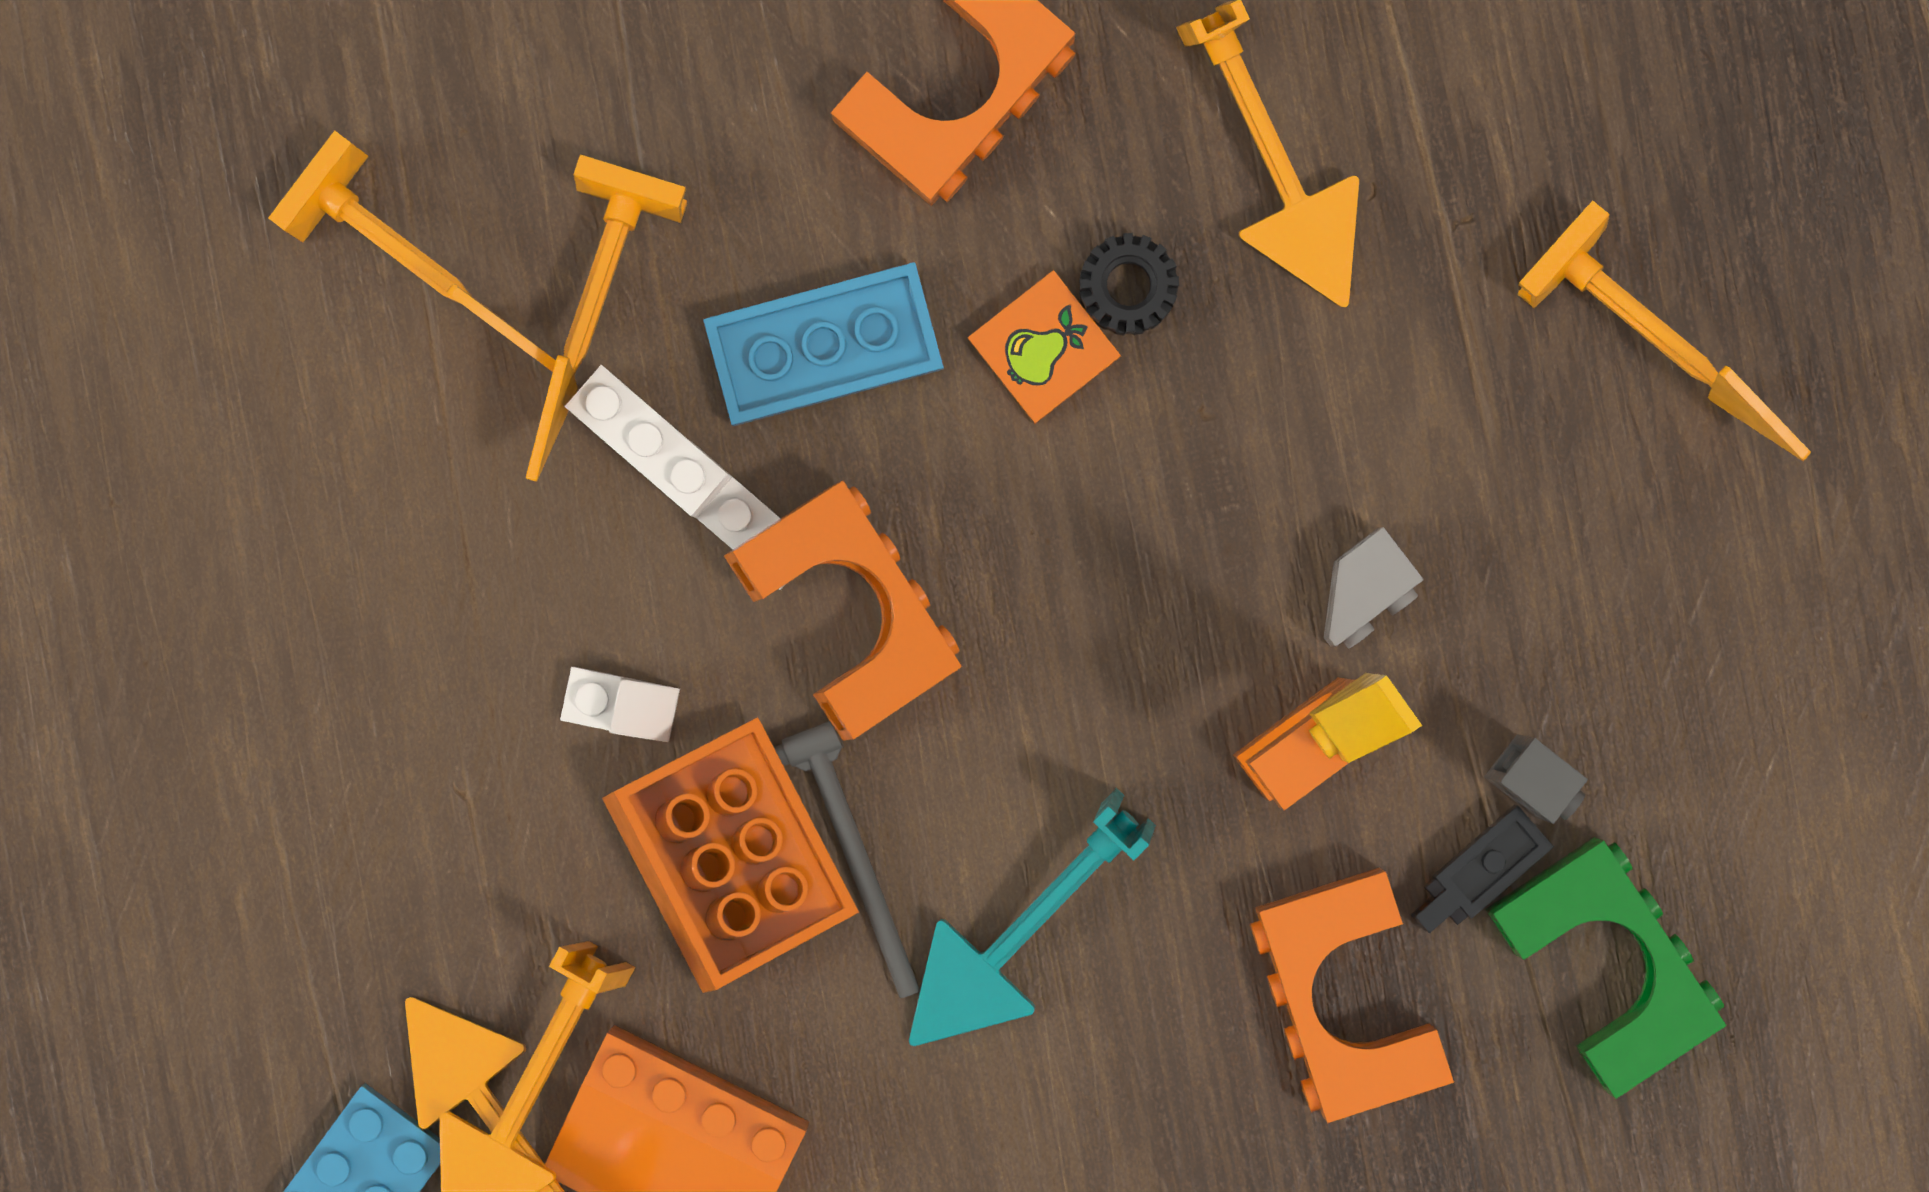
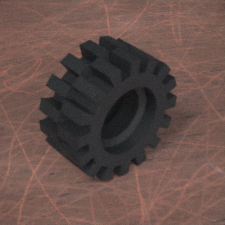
(1136, 251)

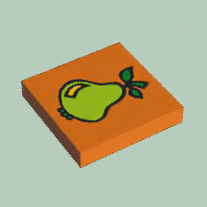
(1044, 347)

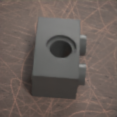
(1537, 779)

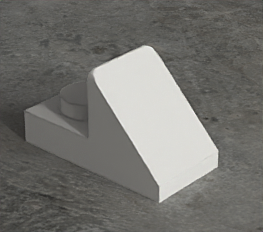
(620, 704)

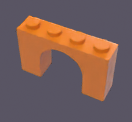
(935, 152)
(910, 648)
(1285, 757)
(1342, 1073)

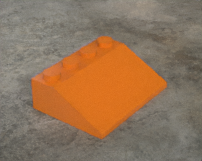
(730, 855)
(669, 1127)

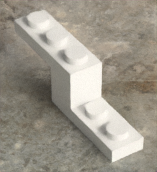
(669, 459)

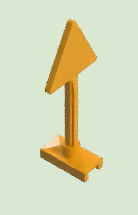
(324, 190)
(627, 196)
(1311, 232)
(1570, 260)
(454, 1064)
(489, 1162)

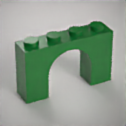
(1672, 1007)

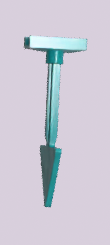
(965, 986)

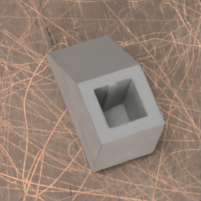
(1366, 583)

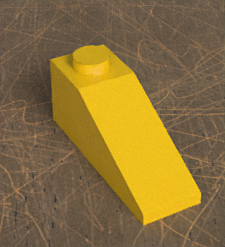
(1362, 718)

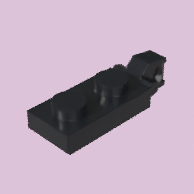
(1482, 870)

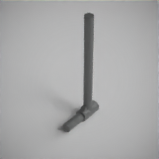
(816, 751)

